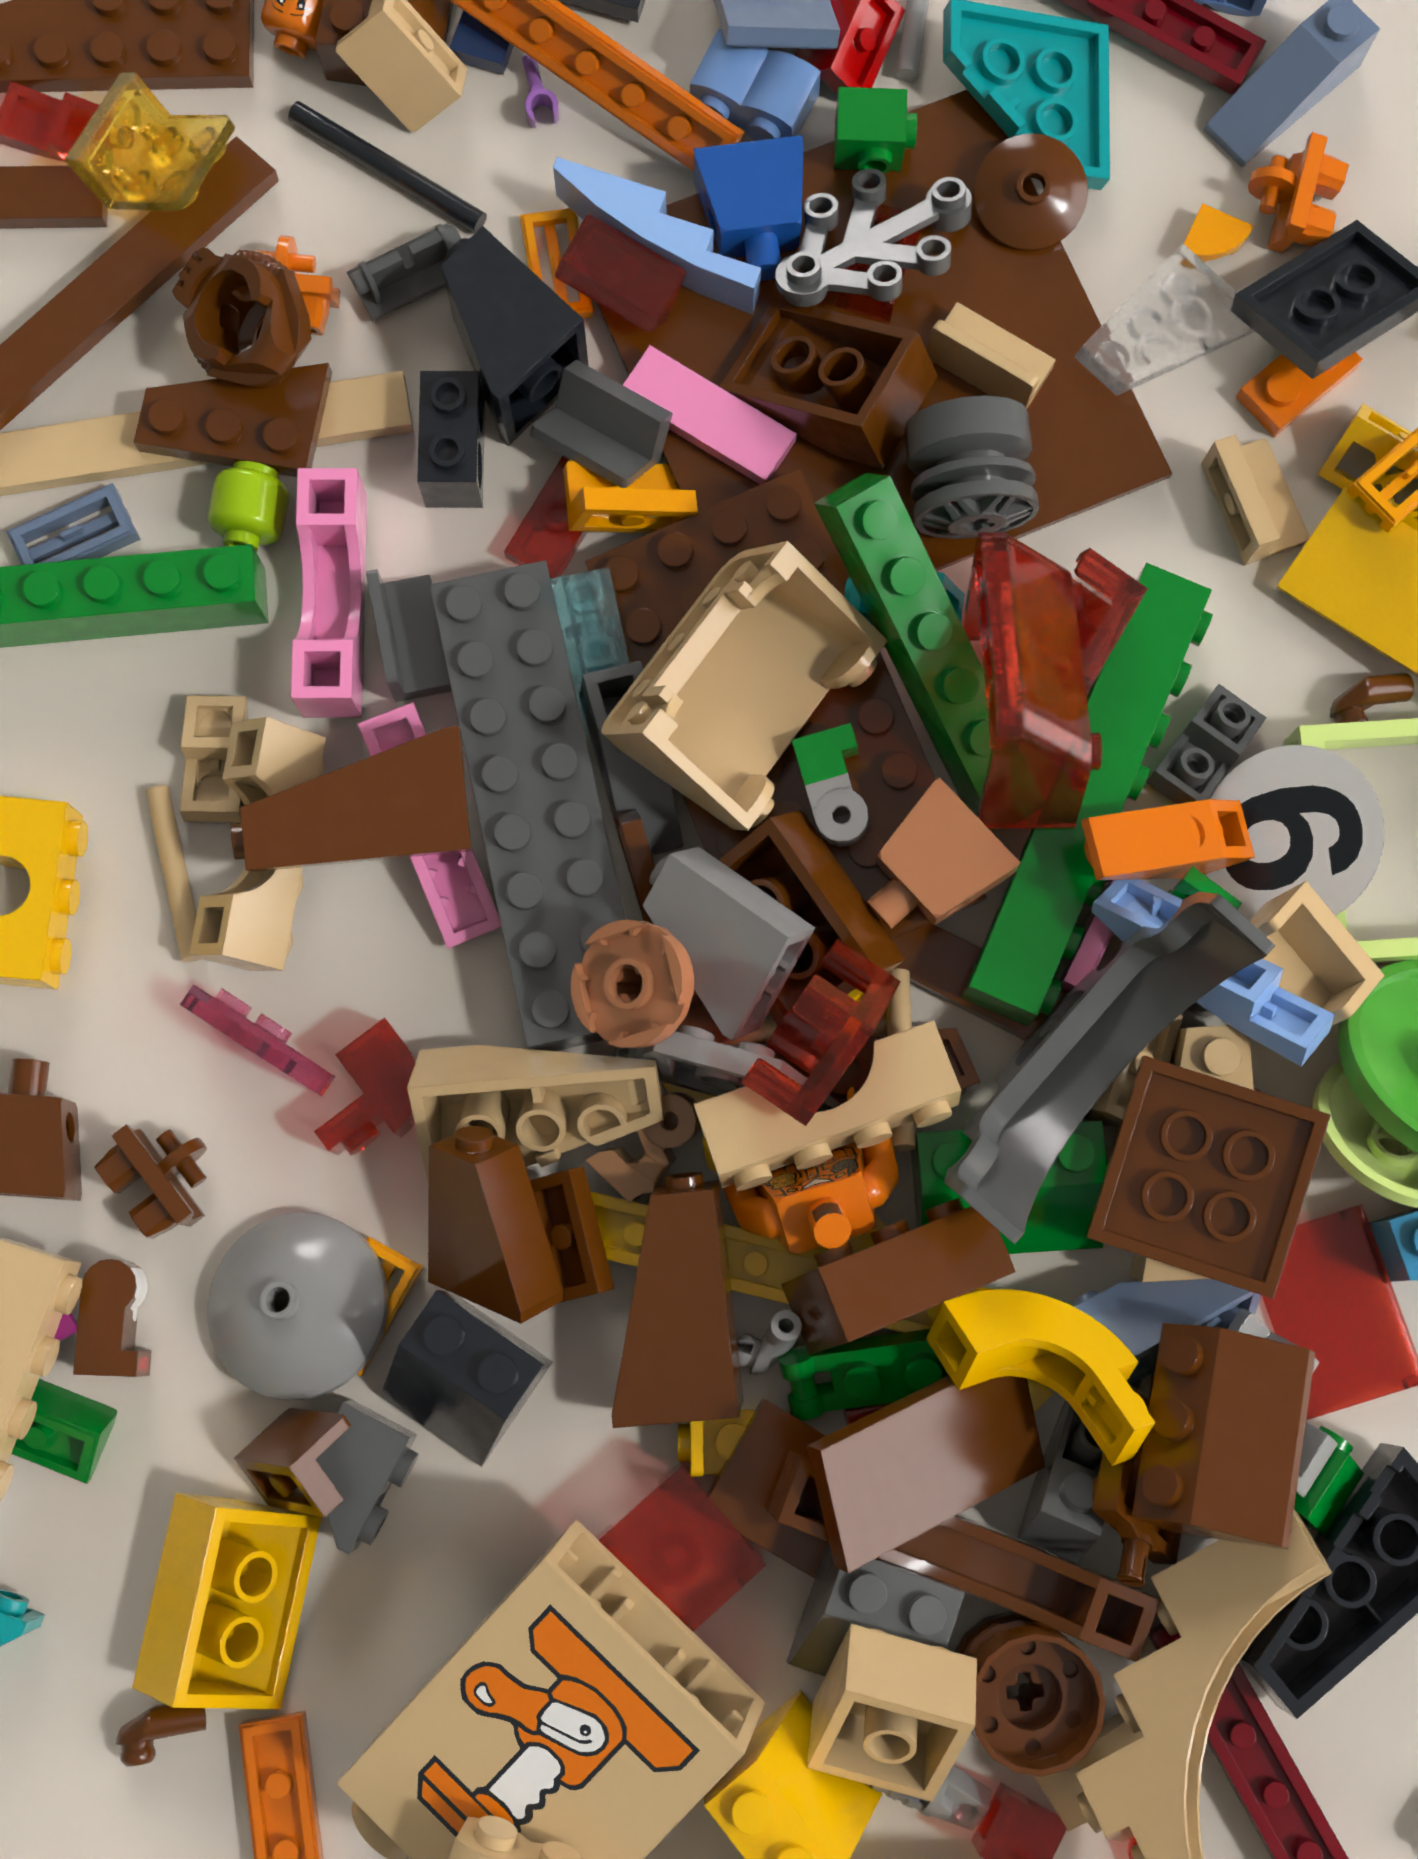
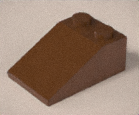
(834, 379)

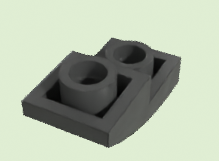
(1206, 748)

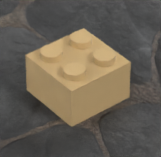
(893, 1712)

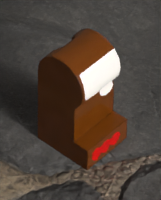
(109, 1321)

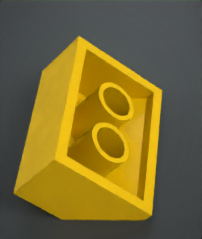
(226, 1604)

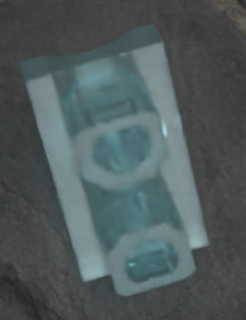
(590, 622)

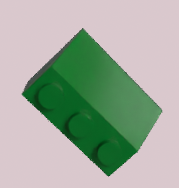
(1061, 1205)

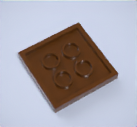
(1208, 1176)

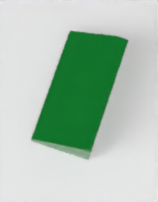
(66, 1432)

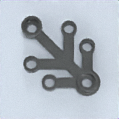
(810, 273)

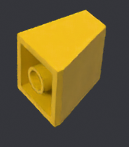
(781, 1807)

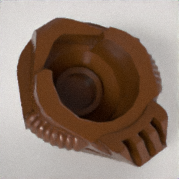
(243, 316)

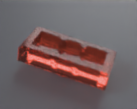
(545, 529)

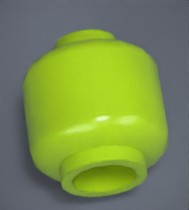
(248, 505)

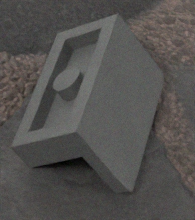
(604, 426)
(408, 636)

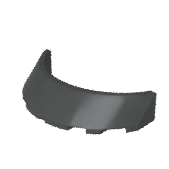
(1088, 1045)

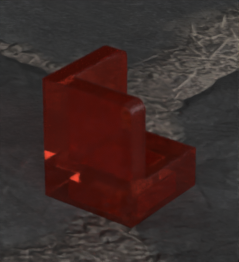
(1017, 1828)

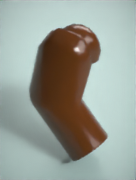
(1371, 692)
(156, 1723)

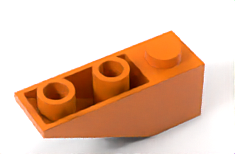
(1167, 840)

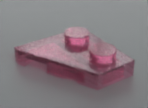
(262, 1038)

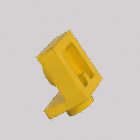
(710, 1442)

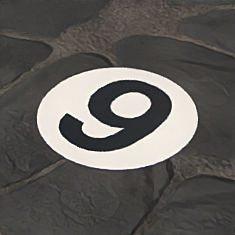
(1307, 822)

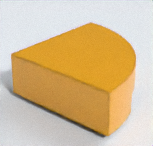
(1216, 234)

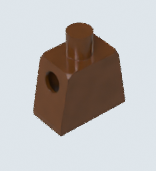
(38, 1137)

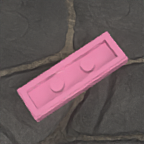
(712, 416)

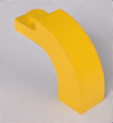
(1050, 1343)

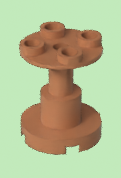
(637, 986)

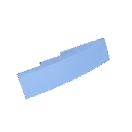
(642, 216)
(1245, 1000)

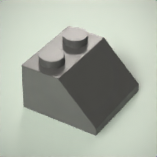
(871, 1597)

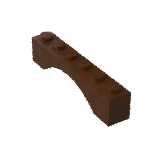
(996, 1569)

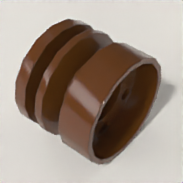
(1053, 1715)

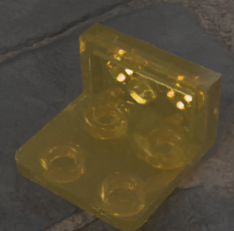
(144, 156)

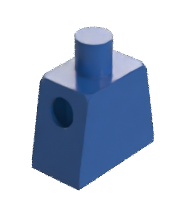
(753, 198)

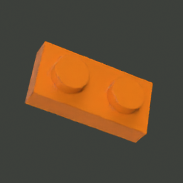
(1285, 392)

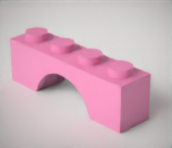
(333, 559)

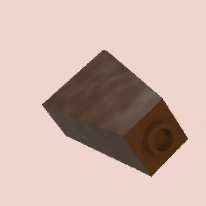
(371, 810)
(681, 1319)

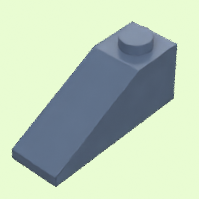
(1293, 79)
(1140, 1308)

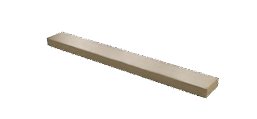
(106, 447)

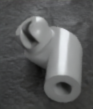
(776, 1341)

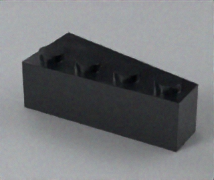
(1362, 1600)

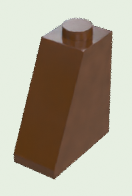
(488, 1227)

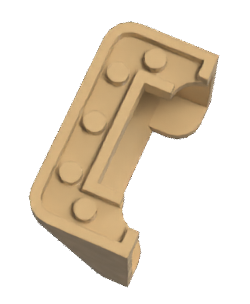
(742, 681)

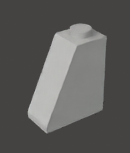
(733, 933)

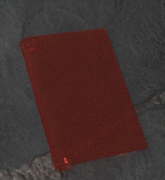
(1345, 1310)

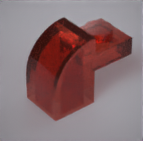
(382, 1069)

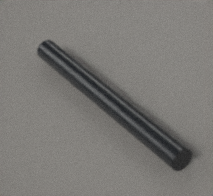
(387, 166)

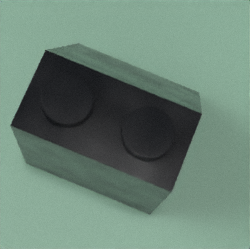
(511, 330)
(462, 1375)

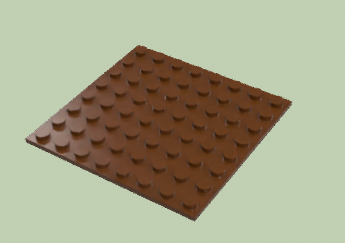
(1082, 434)

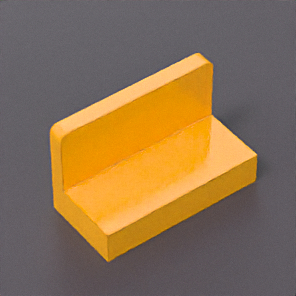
(640, 508)

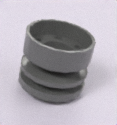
(971, 467)

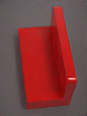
(862, 45)

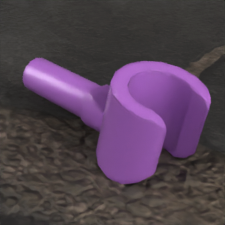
(537, 94)

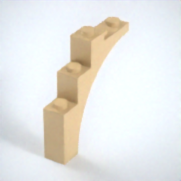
(1218, 1608)

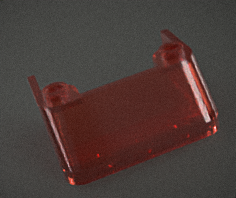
(1034, 685)

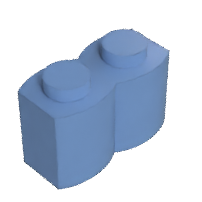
(757, 88)

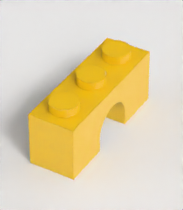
(46, 842)

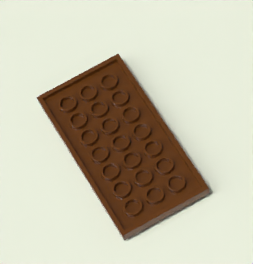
(664, 576)

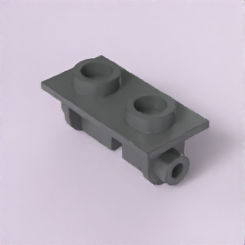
(404, 272)

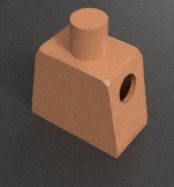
(939, 860)

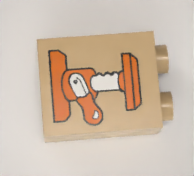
(563, 1713)

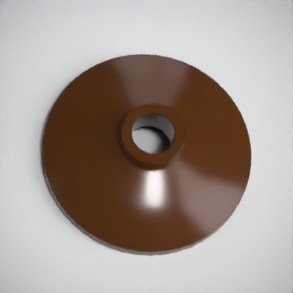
(1022, 219)

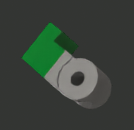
(837, 809)

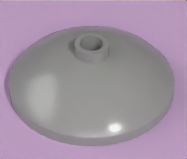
(332, 1311)

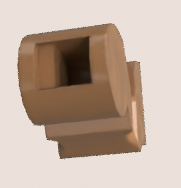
(639, 1176)

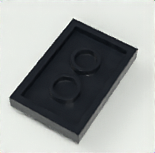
(1331, 299)

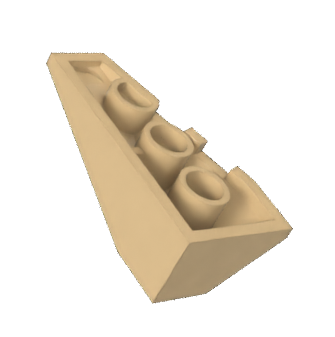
(532, 1097)

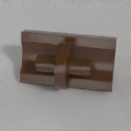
(138, 1158)

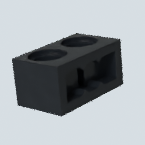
(451, 439)

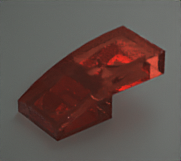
(42, 122)

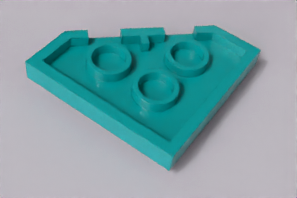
(1036, 75)

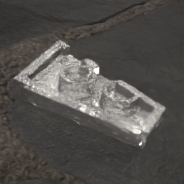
(1164, 324)

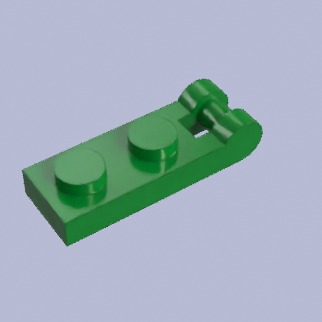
(861, 1372)

